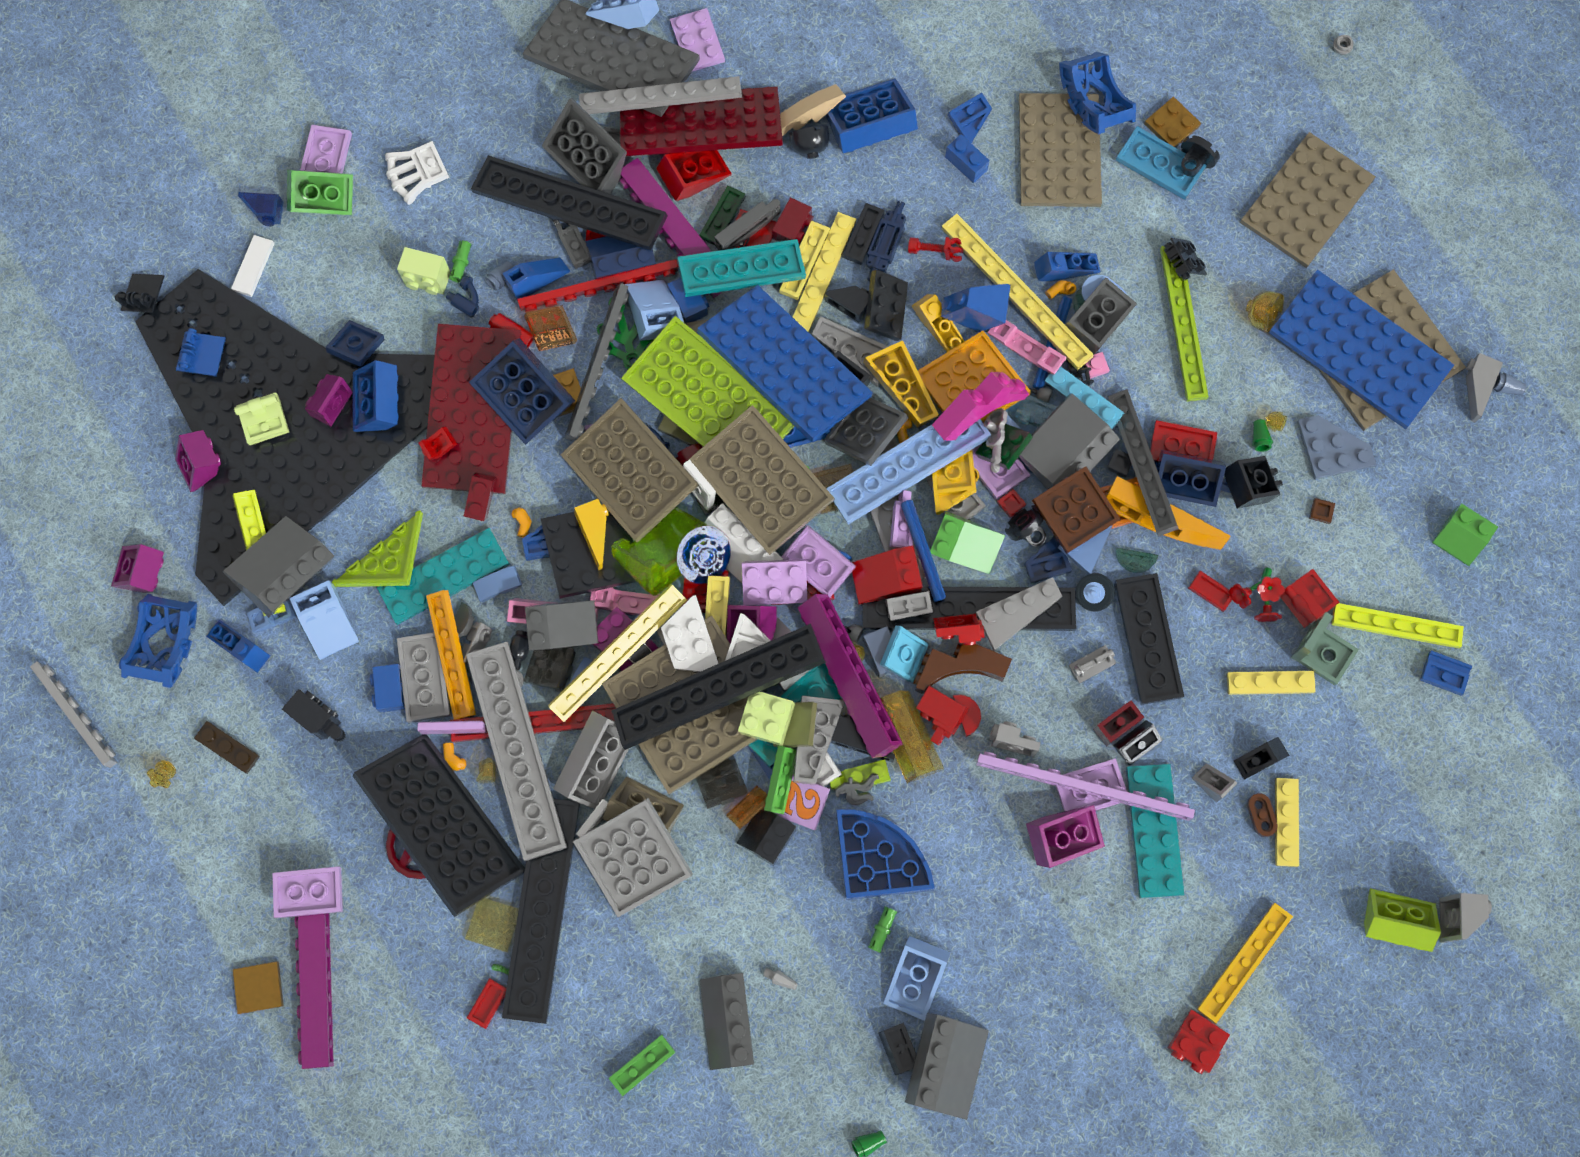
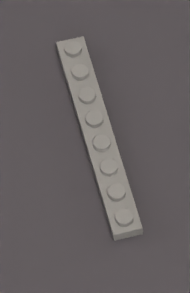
(661, 95)

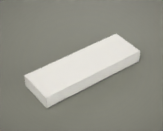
(252, 266)

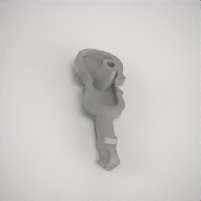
(995, 424)

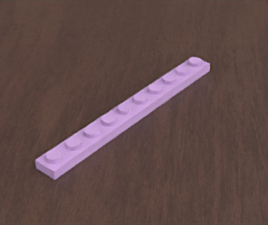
(1093, 788)

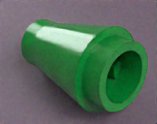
(1261, 437)
(868, 1143)

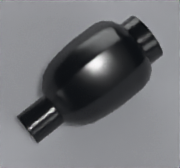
(519, 647)

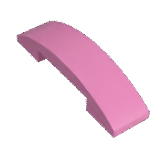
(1027, 347)
(627, 602)

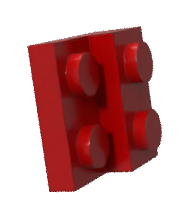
(966, 628)
(1198, 1042)

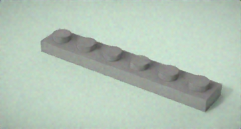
(79, 720)

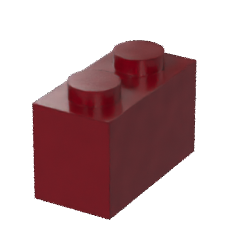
(792, 221)
(479, 496)
(1118, 723)

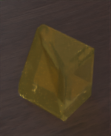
(487, 771)

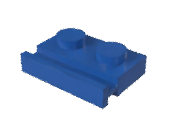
(1446, 673)

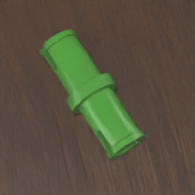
(460, 261)
(882, 929)

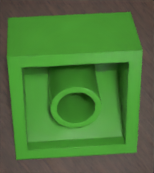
(1465, 534)

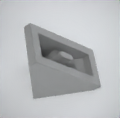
(1214, 782)

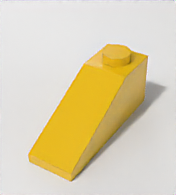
(592, 522)

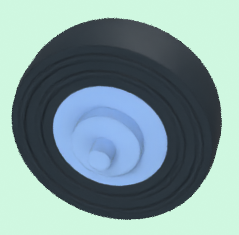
(1095, 592)

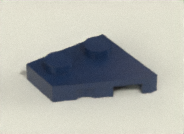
(1047, 562)

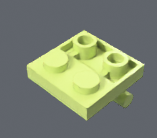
(262, 418)

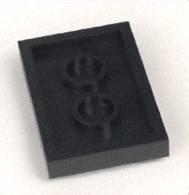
(886, 305)

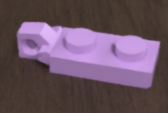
(900, 531)

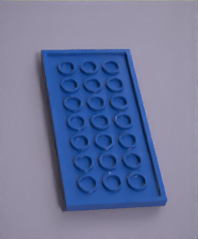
(1361, 349)
(784, 363)

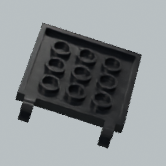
(572, 560)

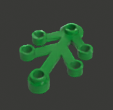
(626, 338)

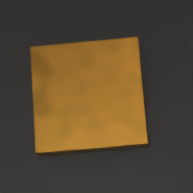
(258, 987)

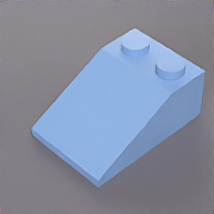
(916, 978)

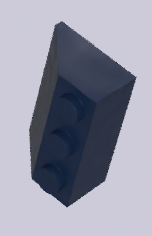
(614, 256)
(1191, 477)

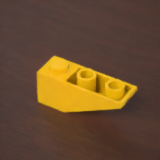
(944, 331)

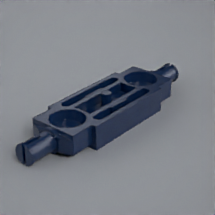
(892, 223)

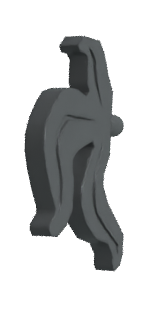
(850, 789)

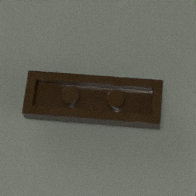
(227, 747)

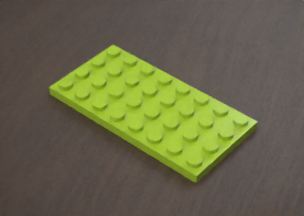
(696, 385)

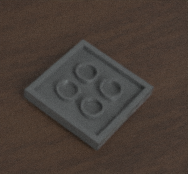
(866, 430)

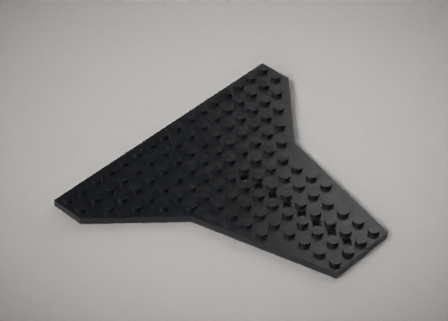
(292, 474)

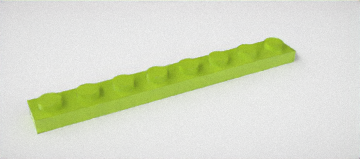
(1185, 332)

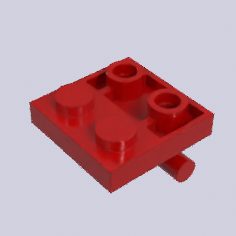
(1308, 598)

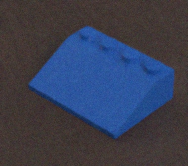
(872, 116)

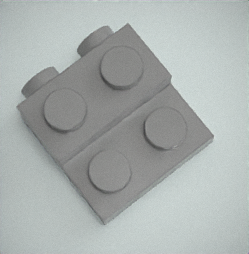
(1007, 738)

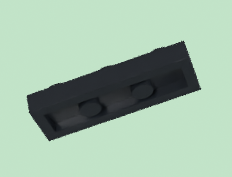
(863, 234)

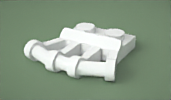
(426, 162)

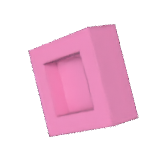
(1098, 365)

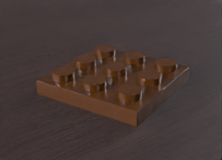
(1076, 510)

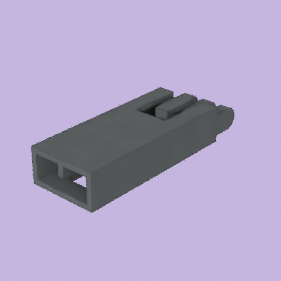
(747, 225)

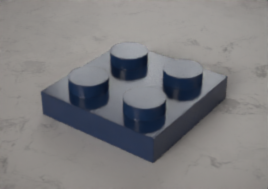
(355, 343)

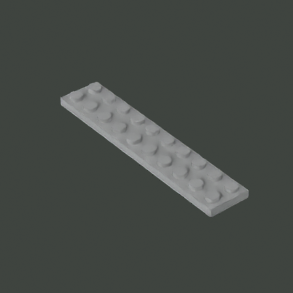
(516, 751)

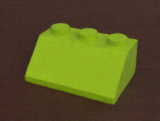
(1401, 920)

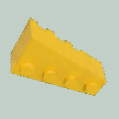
(901, 380)

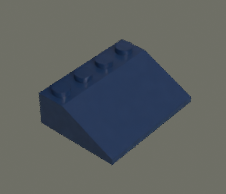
(522, 391)

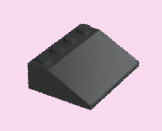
(585, 149)
(1068, 442)
(278, 565)
(946, 1066)

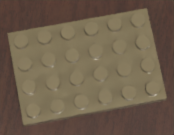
(1057, 153)
(1307, 199)
(629, 470)
(761, 479)

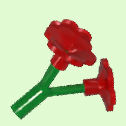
(1268, 588)

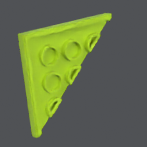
(388, 561)

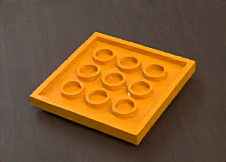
(965, 370)

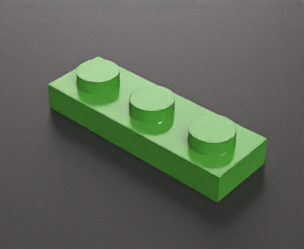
(780, 780)
(642, 1065)

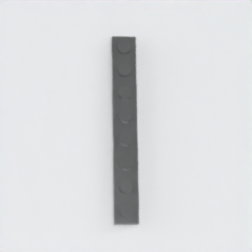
(594, 369)
(1144, 465)

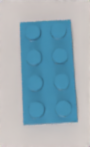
(1158, 162)

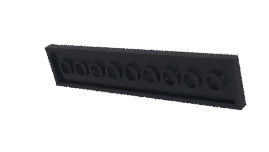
(569, 202)
(969, 600)
(718, 686)
(540, 926)

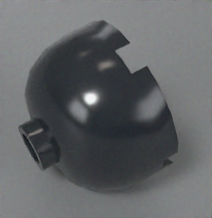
(810, 141)

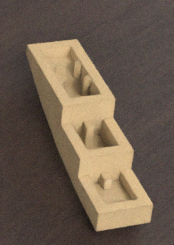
(811, 107)

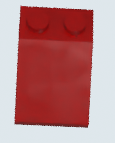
(692, 172)
(887, 575)

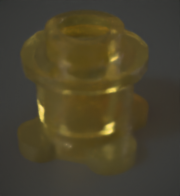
(160, 776)

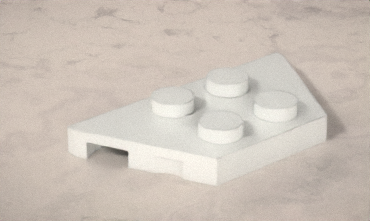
(745, 637)
(689, 639)

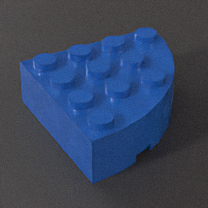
(879, 857)

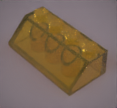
(917, 753)

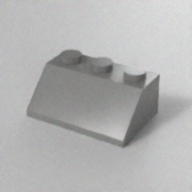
(1462, 915)

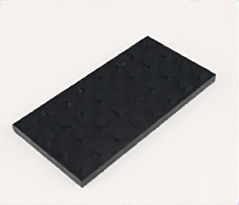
(439, 824)

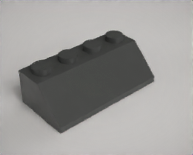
(726, 1021)

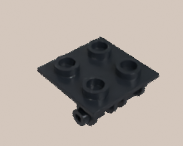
(1188, 262)
(141, 293)

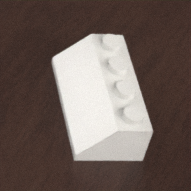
(742, 543)

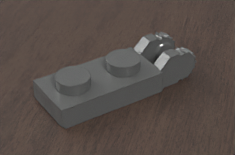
(573, 244)

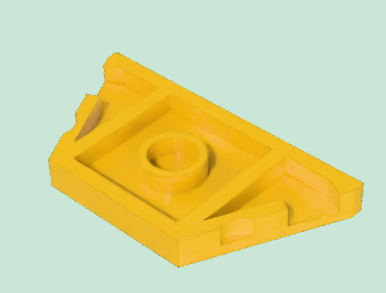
(954, 482)

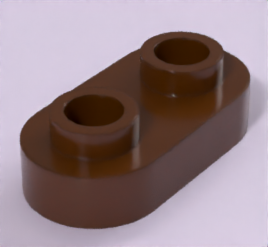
(1262, 815)

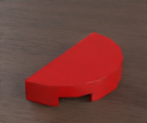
(973, 716)

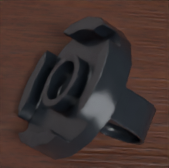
(1198, 152)
(1024, 524)

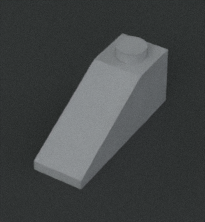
(1480, 383)

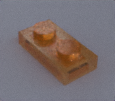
(748, 807)

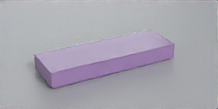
(452, 727)

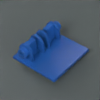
(200, 353)

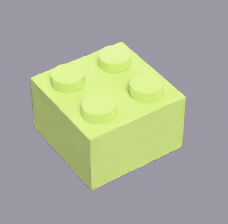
(423, 271)
(766, 718)

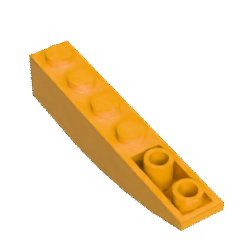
(1130, 503)

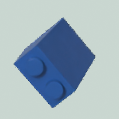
(978, 307)

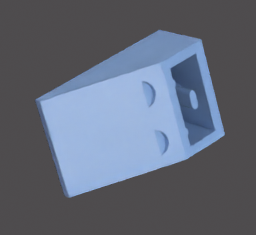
(624, 12)
(652, 307)
(324, 619)

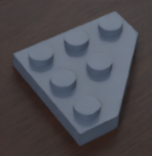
(1332, 449)

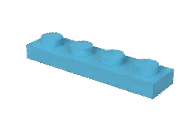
(1067, 383)

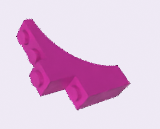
(972, 405)

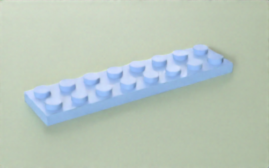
(901, 469)

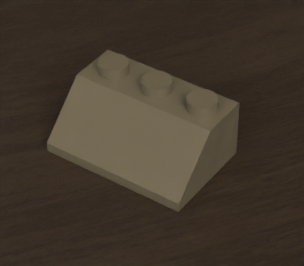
(633, 792)

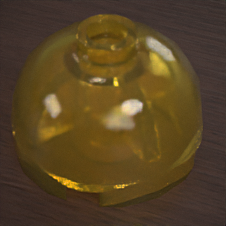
(1264, 309)

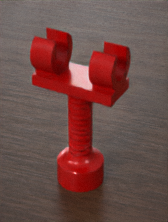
(915, 246)

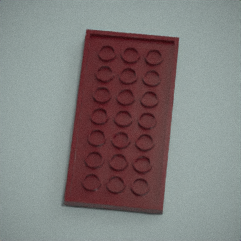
(705, 125)
(454, 403)

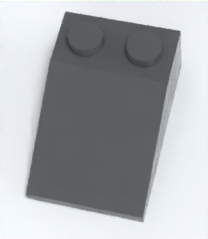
(1100, 315)
(561, 625)

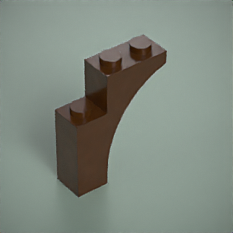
(969, 660)

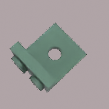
(1319, 640)

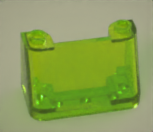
(653, 558)

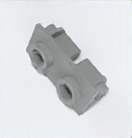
(479, 636)
(1092, 664)

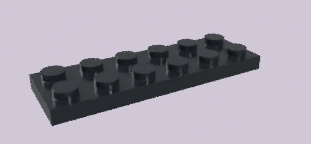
(1149, 639)

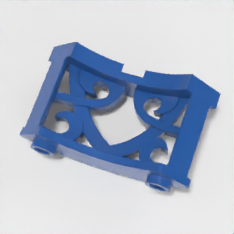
(1096, 117)
(170, 668)

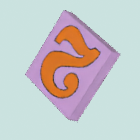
(805, 804)

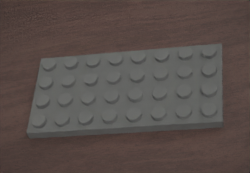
(606, 53)

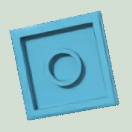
(904, 654)

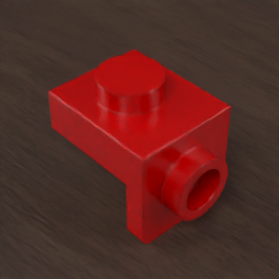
(437, 444)

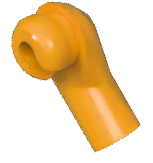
(1061, 287)
(902, 433)
(524, 520)
(453, 760)

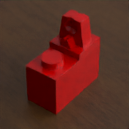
(945, 711)

